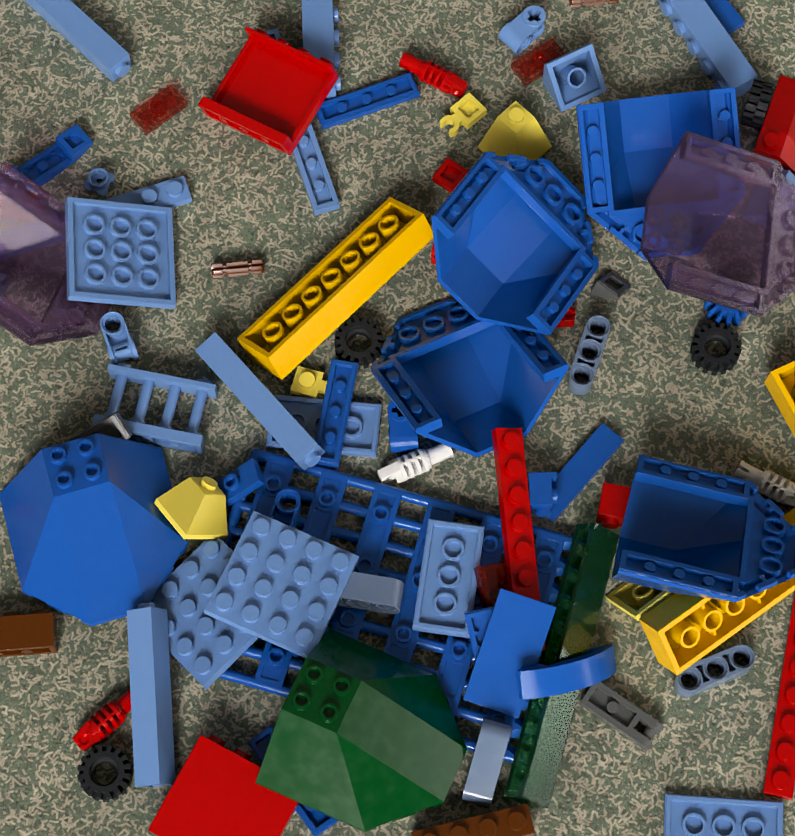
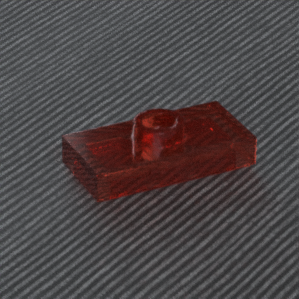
(531, 65)
(158, 109)
(489, 581)

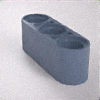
(589, 343)
(373, 593)
(723, 661)
(486, 763)

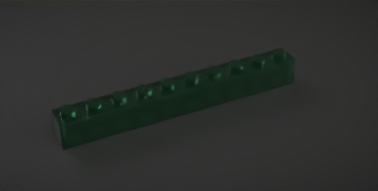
(569, 636)

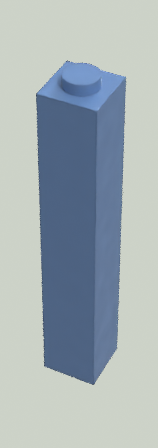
(85, 36)
(260, 402)
(150, 696)

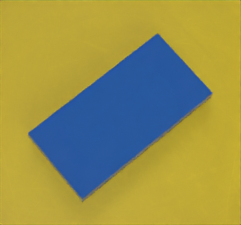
(509, 644)

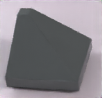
(610, 287)

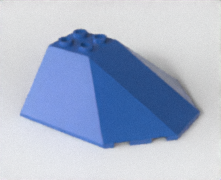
(632, 141)
(514, 243)
(466, 375)
(90, 527)
(701, 534)

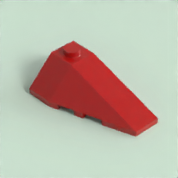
(778, 130)

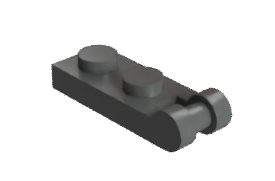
(621, 714)

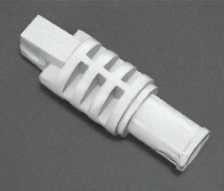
(413, 464)
(768, 483)

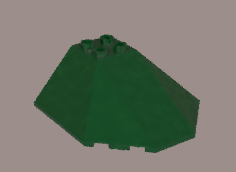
(363, 736)

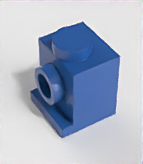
(542, 492)

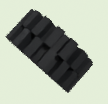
(757, 104)
(364, 328)
(719, 334)
(96, 758)

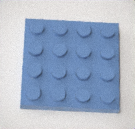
(119, 253)
(281, 585)
(196, 639)

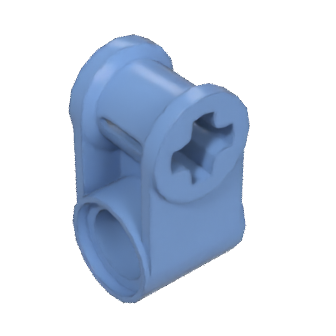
(523, 29)
(119, 342)

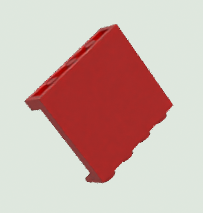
(271, 91)
(220, 797)

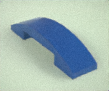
(52, 161)
(567, 675)

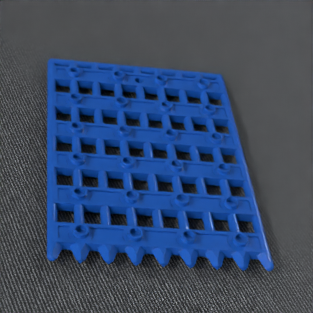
(371, 548)

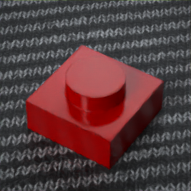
(449, 175)

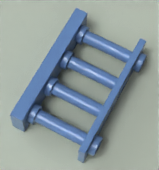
(163, 433)

